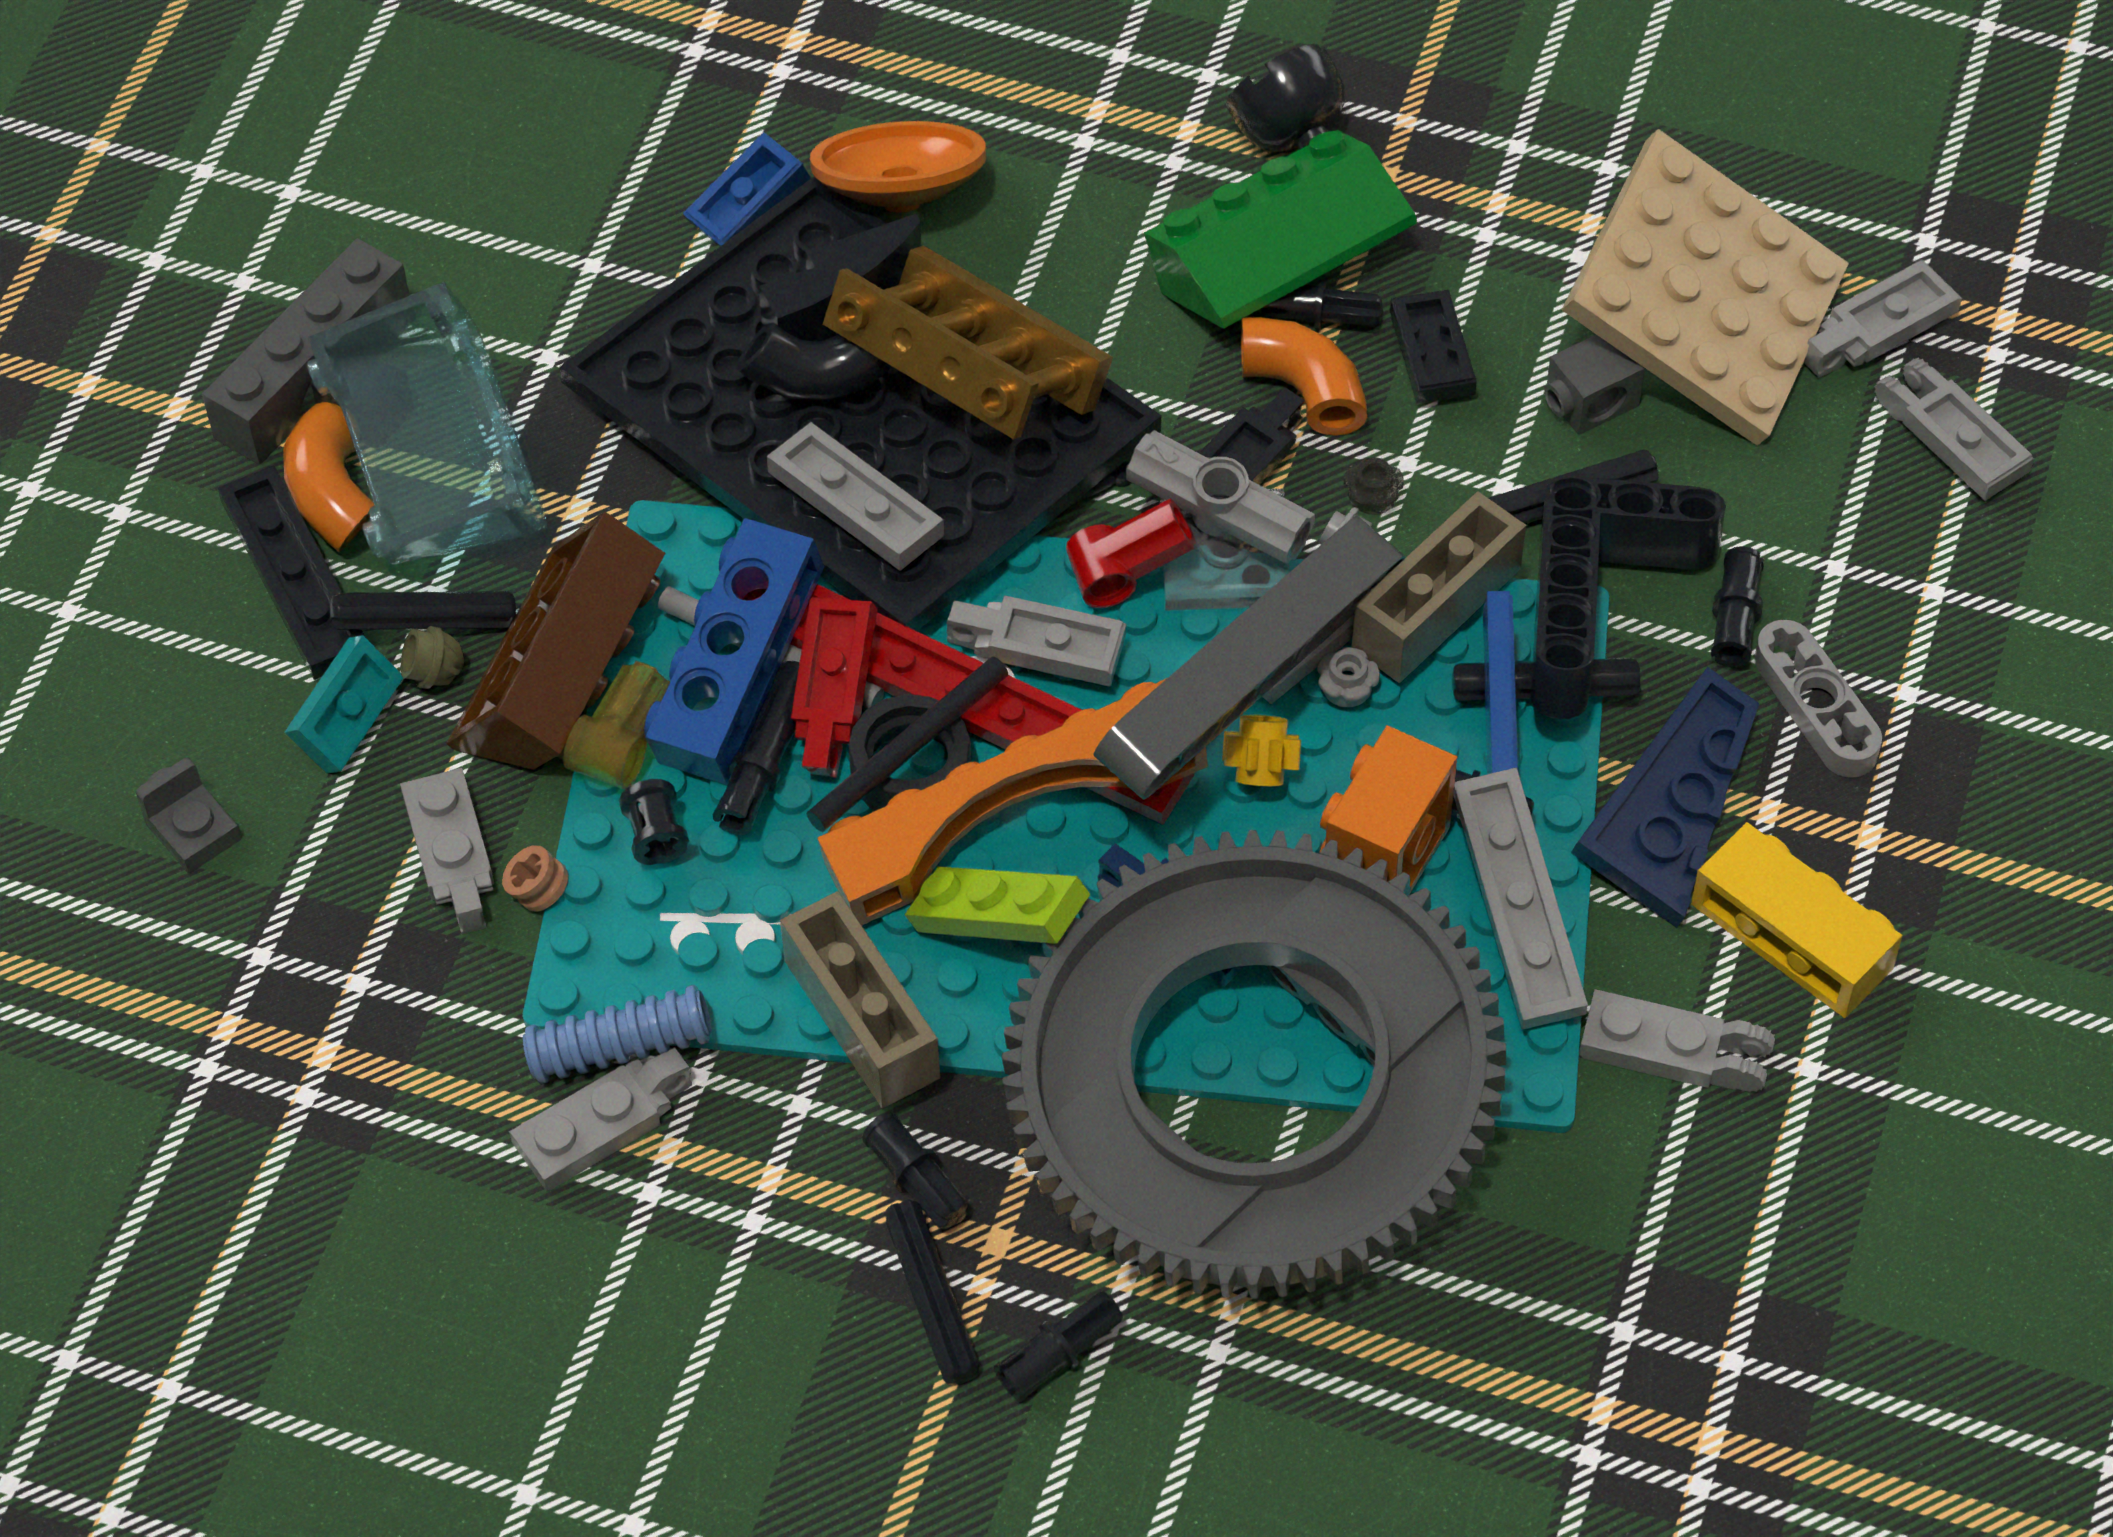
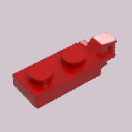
(831, 679)

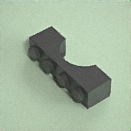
(264, 389)

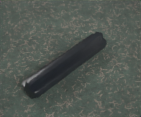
(1528, 501)
(422, 610)
(1608, 678)
(931, 1292)

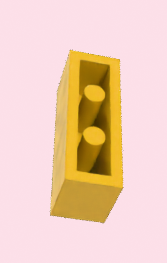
(1796, 919)

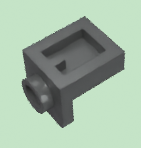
(186, 815)

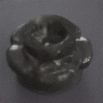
(1369, 496)

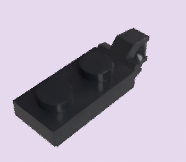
(1259, 437)

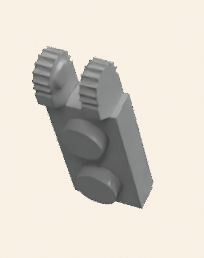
(1955, 428)
(1674, 1043)

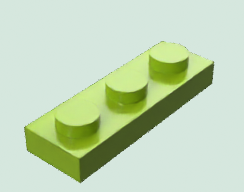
(997, 904)

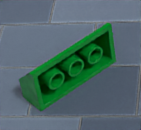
(1277, 229)

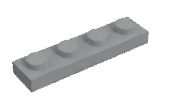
(1519, 898)

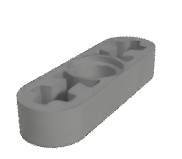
(1818, 724)

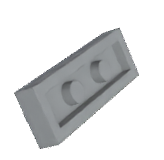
(855, 496)

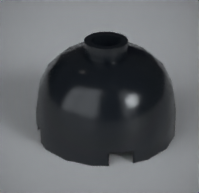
(1290, 103)

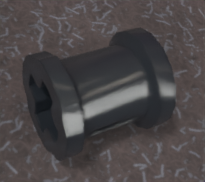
(654, 821)

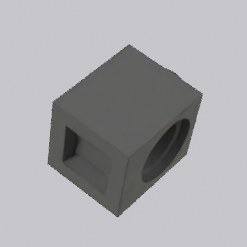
(1592, 383)

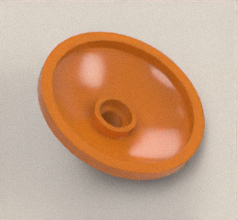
(898, 162)

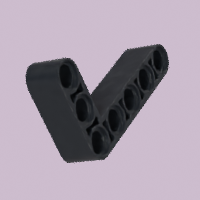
(1610, 523)

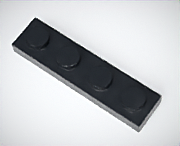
(287, 564)

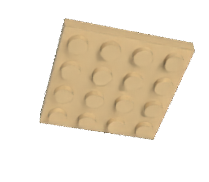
(1706, 287)

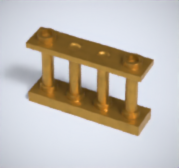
(968, 341)

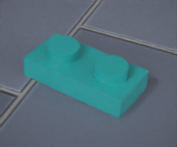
(344, 704)

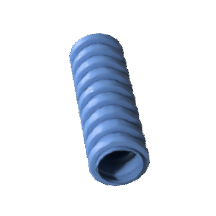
(617, 1034)

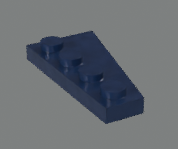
(1666, 808)

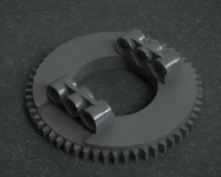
(1334, 938)

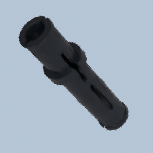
(757, 767)

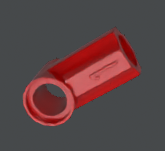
(1112, 558)

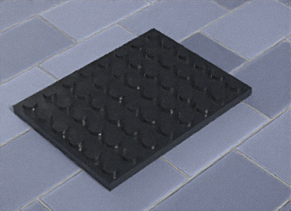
(677, 390)

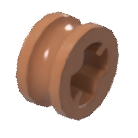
(535, 878)

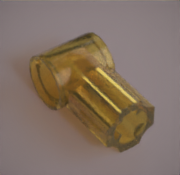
(613, 740)

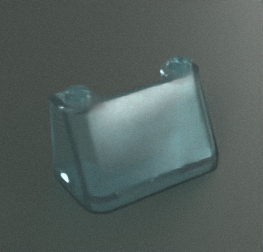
(428, 428)

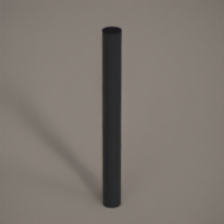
(907, 744)

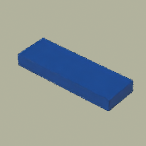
(1499, 682)

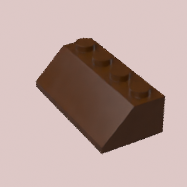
(560, 645)

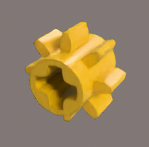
(1261, 750)

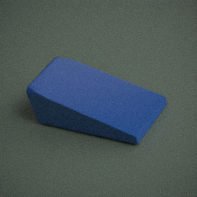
(747, 190)

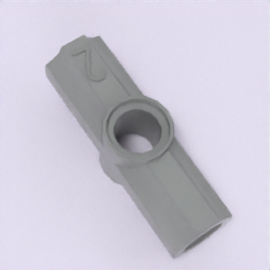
(1249, 512)

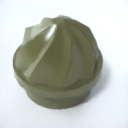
(431, 657)

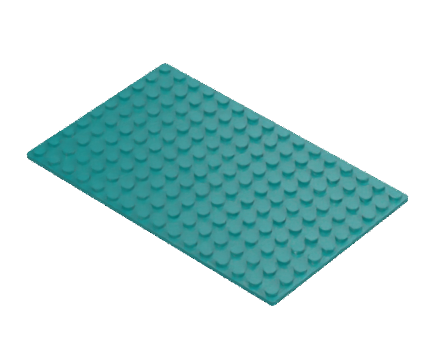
(1208, 1040)

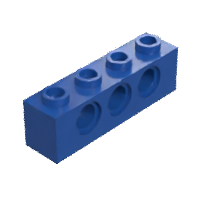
(710, 738)

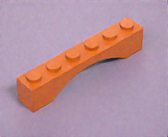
(892, 851)

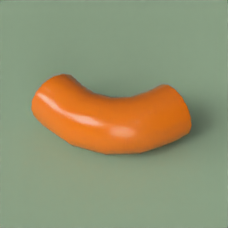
(1309, 364)
(318, 475)

